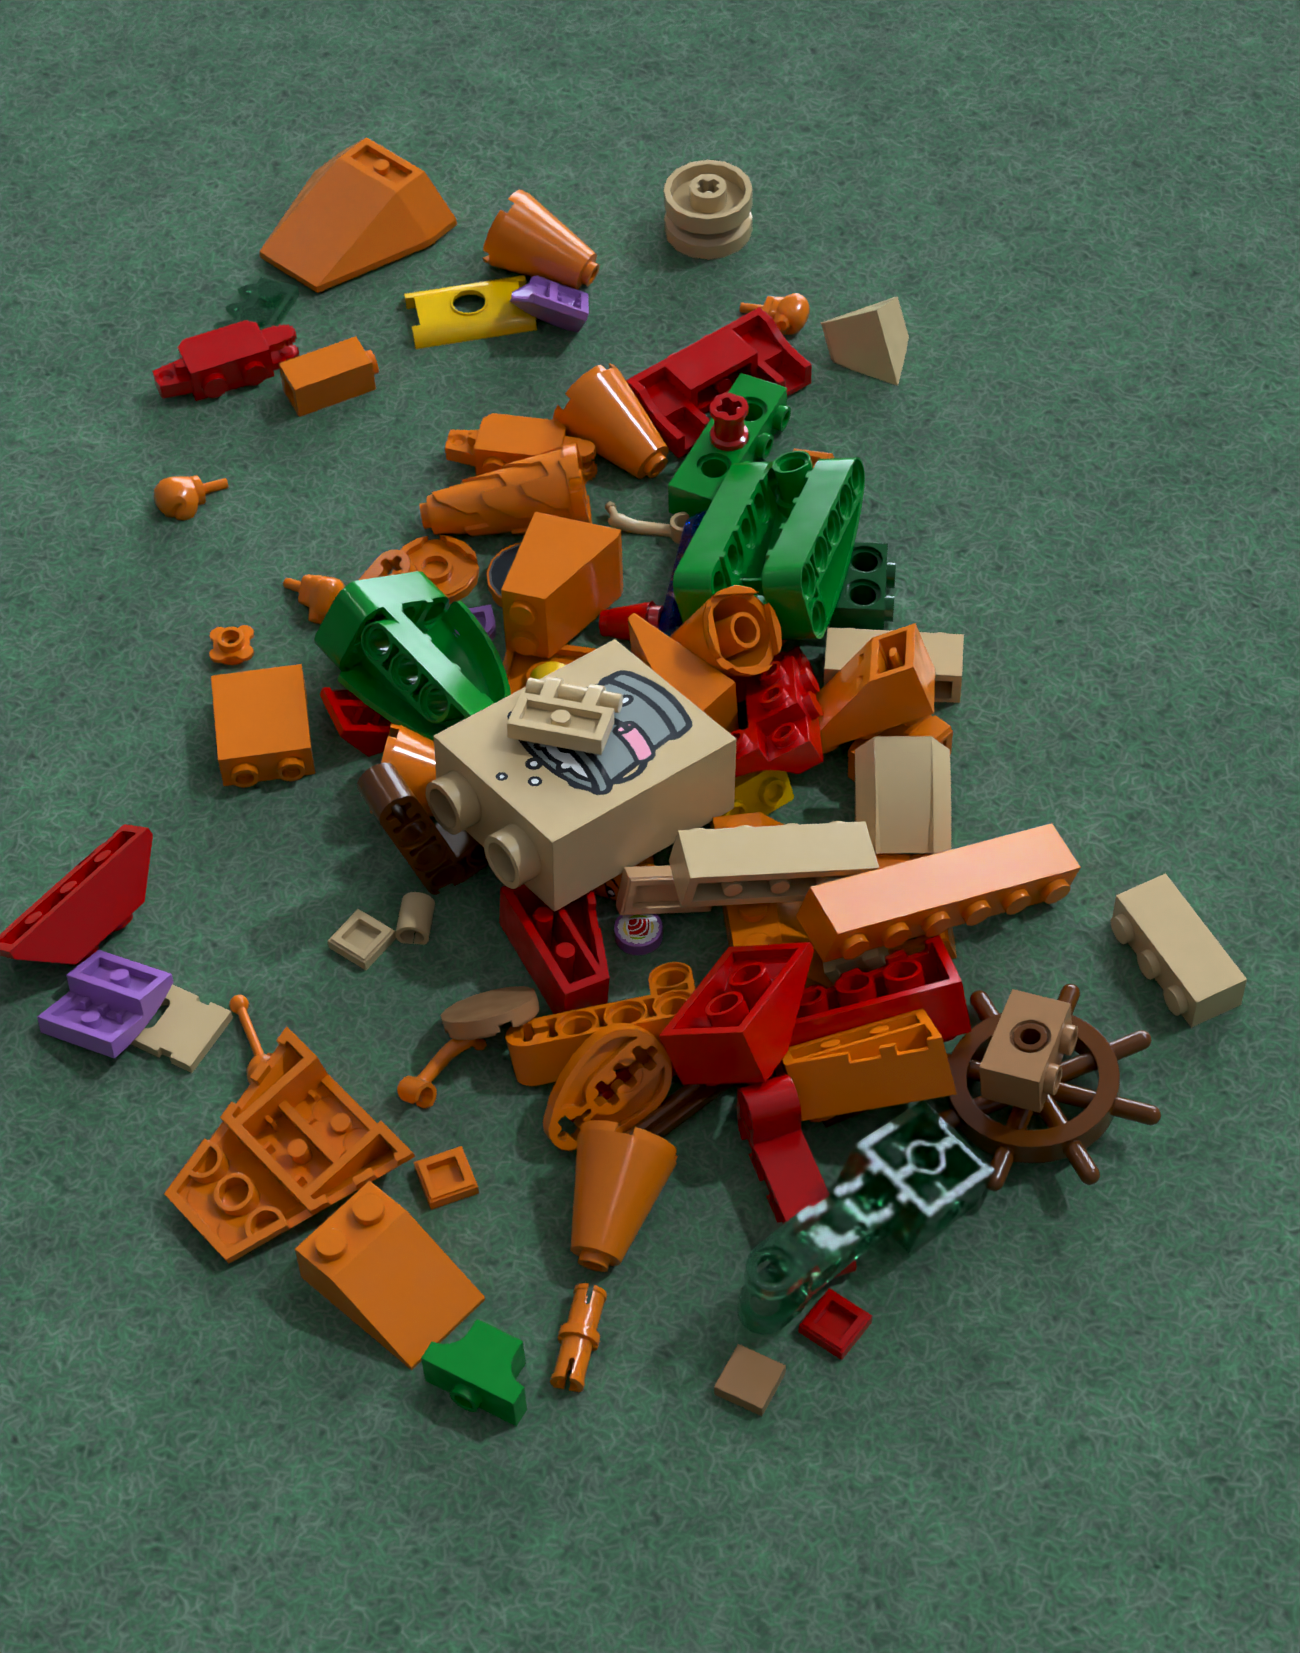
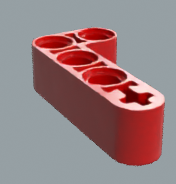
(780, 1155)

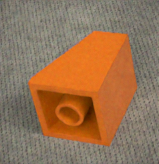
(559, 583)

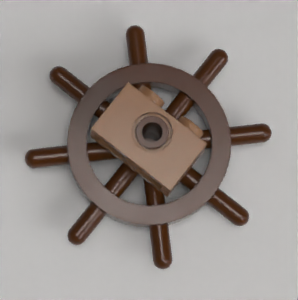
(1024, 1069)

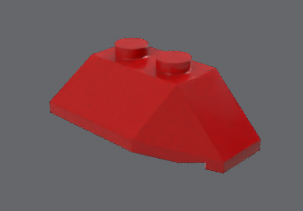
(85, 903)

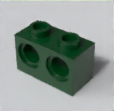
(863, 596)

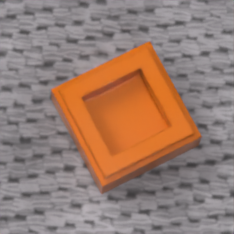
(446, 1177)

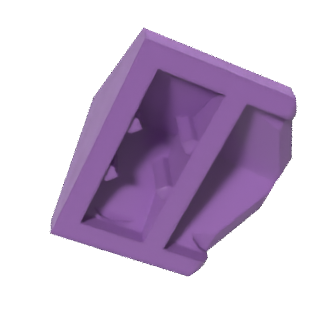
(553, 303)

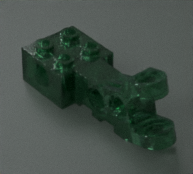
(895, 1183)

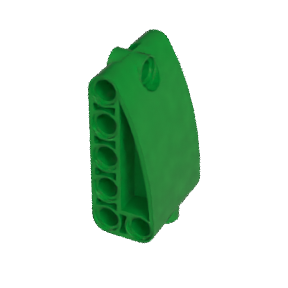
(782, 534)

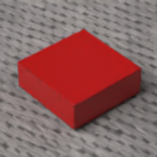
(835, 1324)

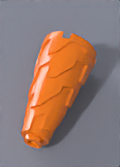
(510, 496)

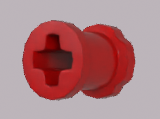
(728, 416)

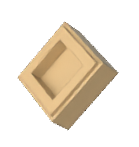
(362, 939)

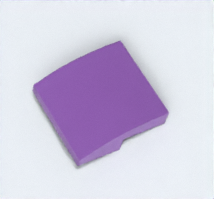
(106, 1003)

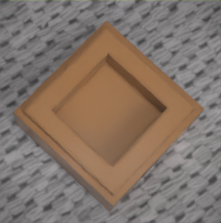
(750, 1380)

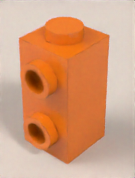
(328, 376)

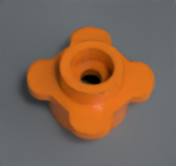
(234, 652)

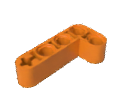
(547, 1042)

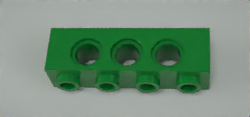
(706, 466)

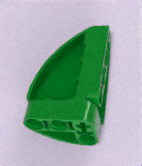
(402, 652)

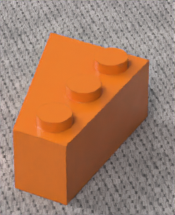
(870, 1067)

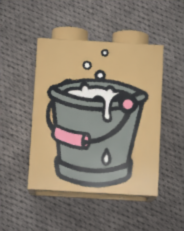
(576, 816)

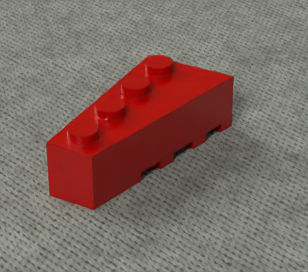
(899, 987)

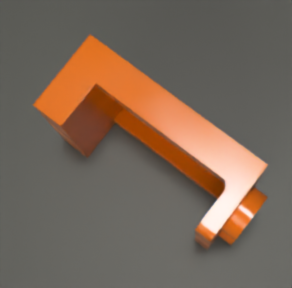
(262, 725)

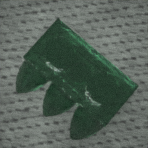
(265, 303)

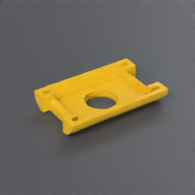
(444, 324)

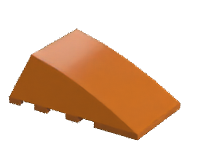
(281, 1154)

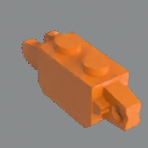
(511, 439)

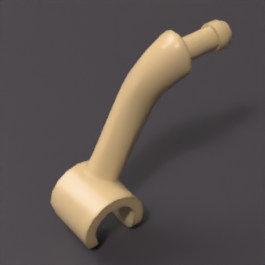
(627, 524)

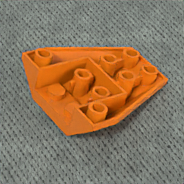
(357, 217)

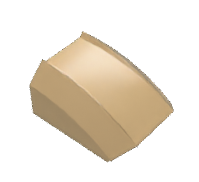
(904, 793)

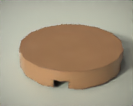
(484, 1012)

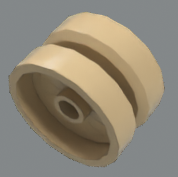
(708, 209)

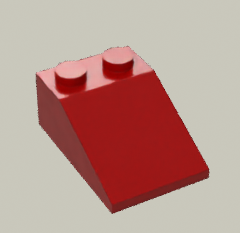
(739, 1015)

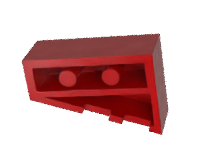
(558, 947)

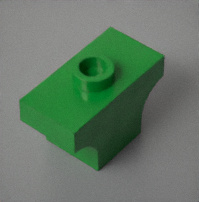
(480, 1371)

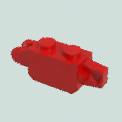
(226, 360)

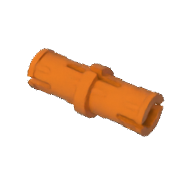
(578, 1337)

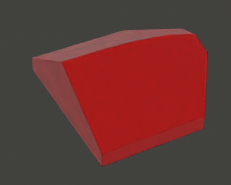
(356, 721)

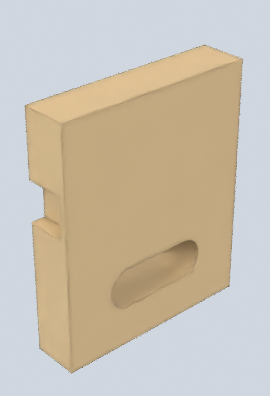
(185, 1029)

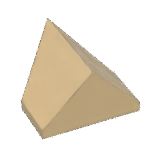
(870, 340)

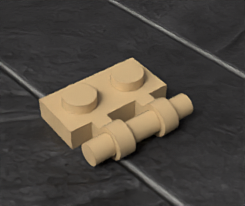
(564, 715)

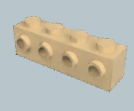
(766, 861)

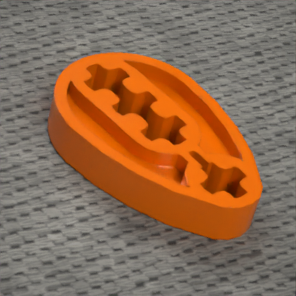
(594, 1062)

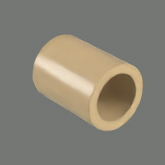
(415, 915)

